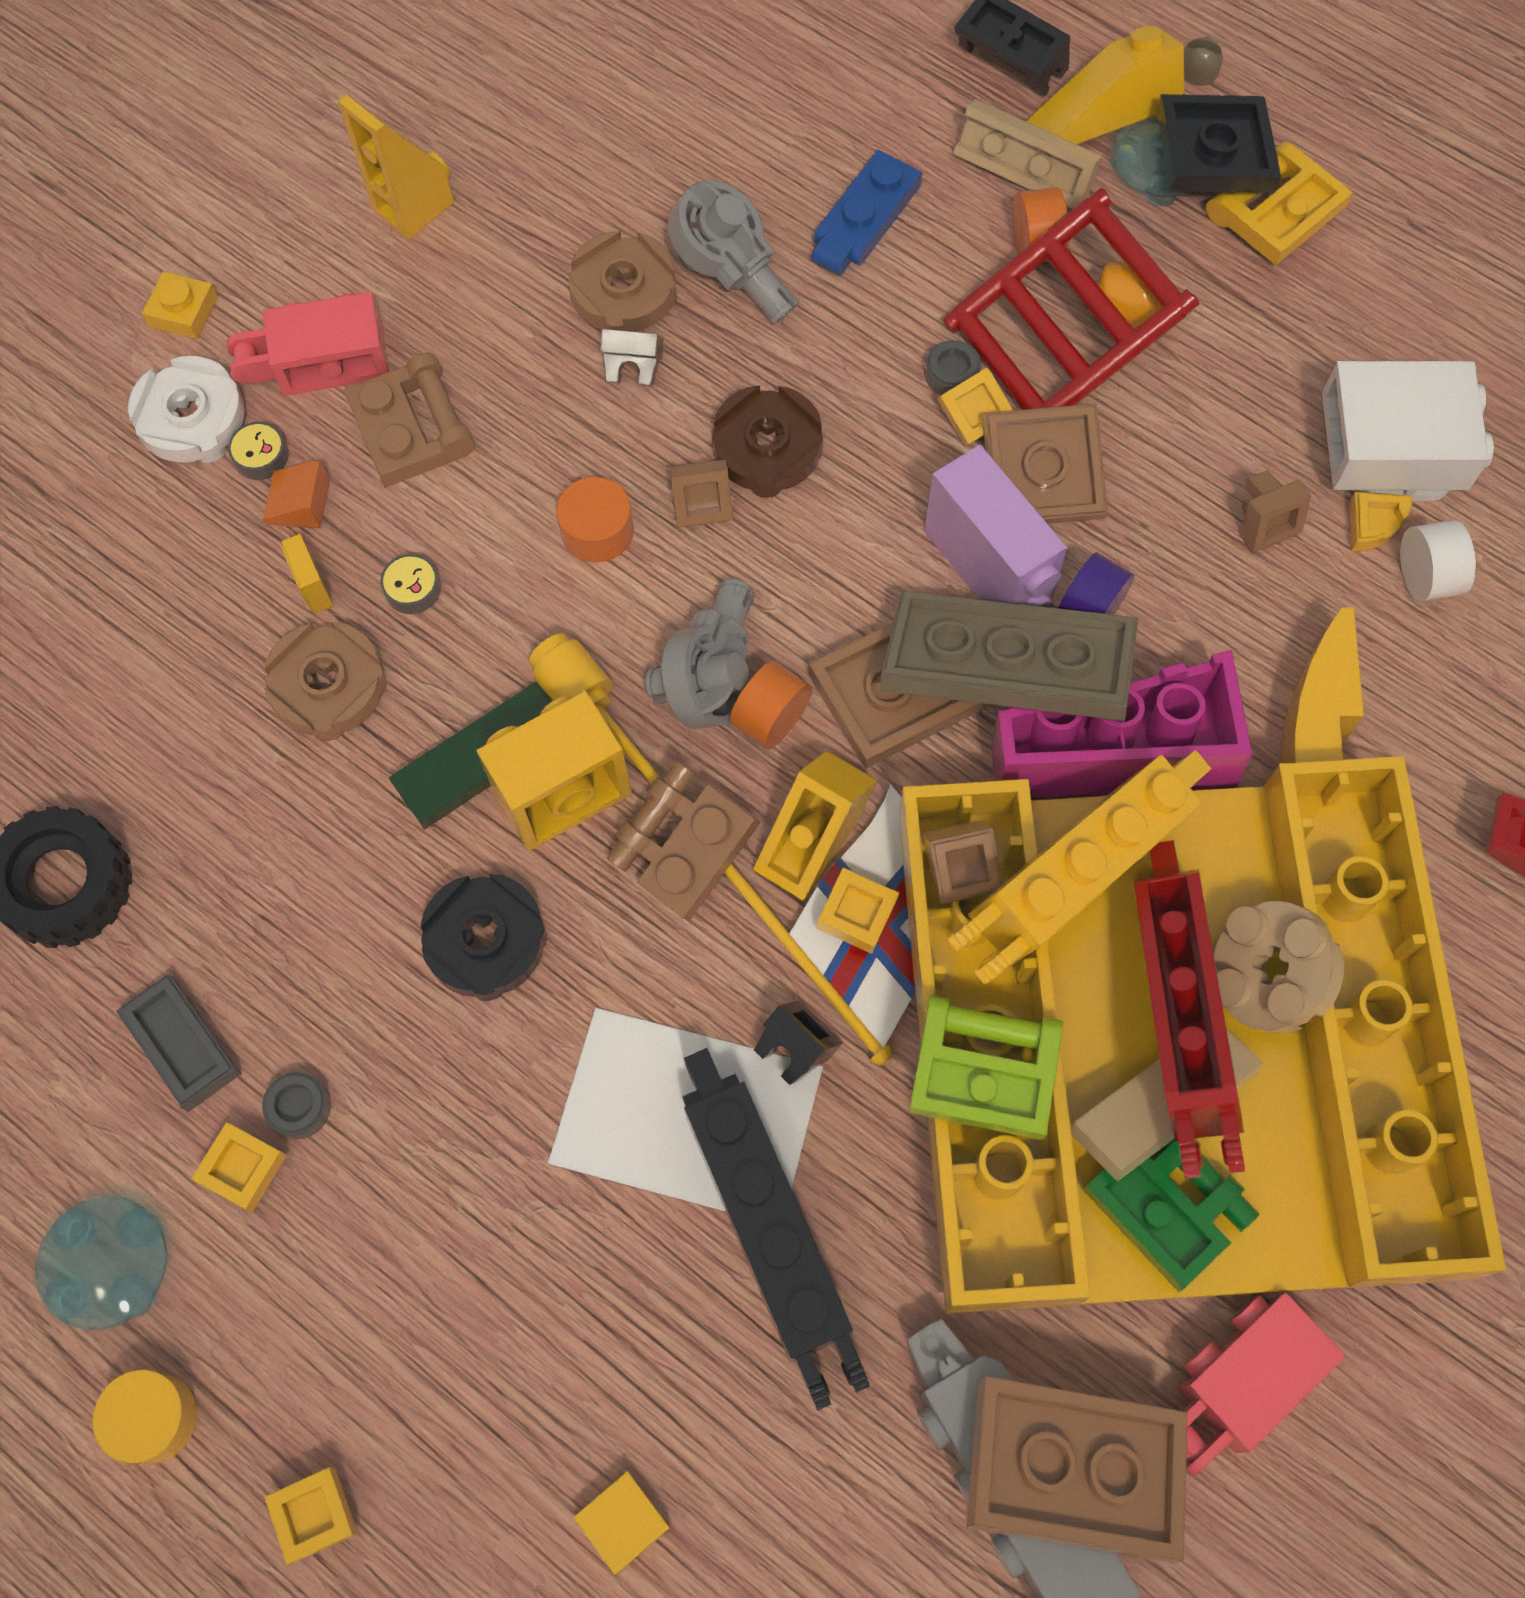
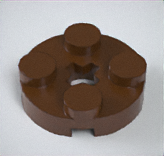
(774, 467)

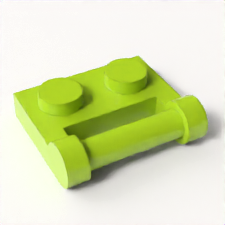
(984, 1087)

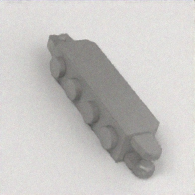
(949, 1419)

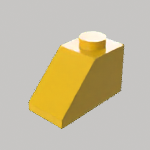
(814, 823)

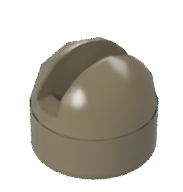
(1202, 61)

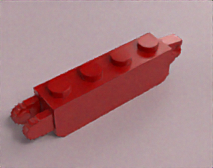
(1188, 1011)

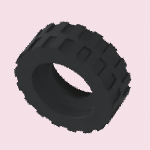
(96, 902)

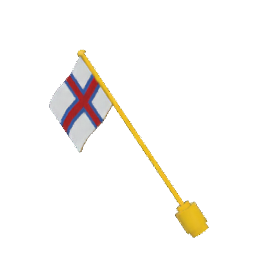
(861, 986)

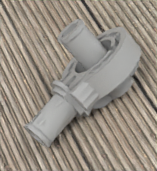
(728, 244)
(706, 688)

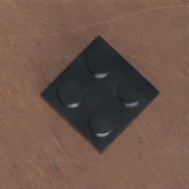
(1218, 143)

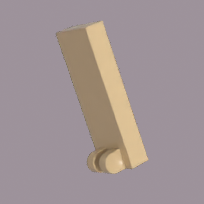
(1026, 153)

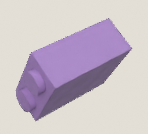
(992, 532)

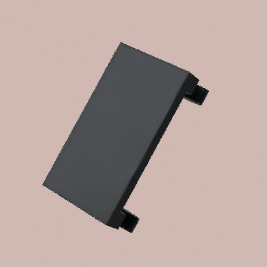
(1016, 39)

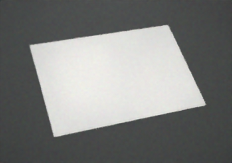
(629, 1110)

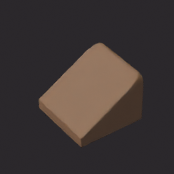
(963, 861)

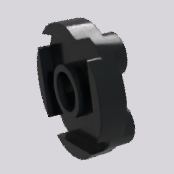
(486, 970)

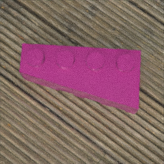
(1164, 716)

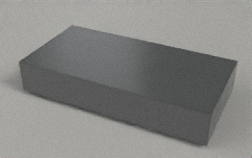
(178, 1042)

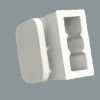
(1406, 427)

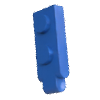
(865, 212)

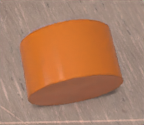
(1036, 213)
(595, 519)
(770, 704)

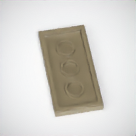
(1011, 655)

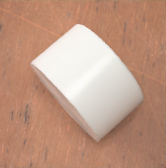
(1437, 560)

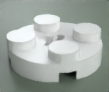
(196, 436)

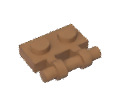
(696, 851)

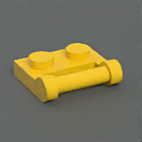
(1290, 213)

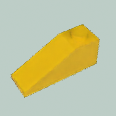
(1116, 87)
(401, 178)

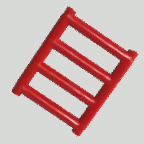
(1052, 247)

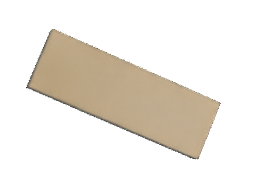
(1136, 1117)

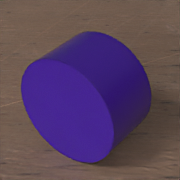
(1098, 587)

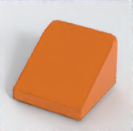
(297, 495)

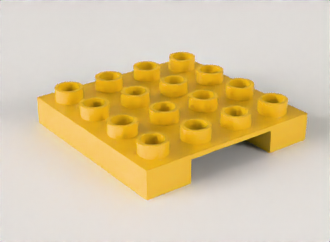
(1352, 1128)

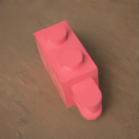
(313, 345)
(1253, 1377)

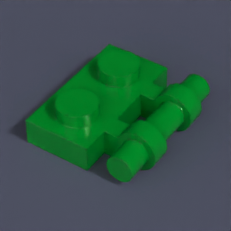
(1165, 1221)

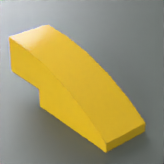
(1326, 698)

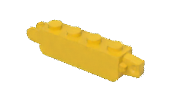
(1082, 862)

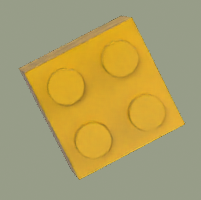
(556, 769)

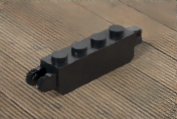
(769, 1225)

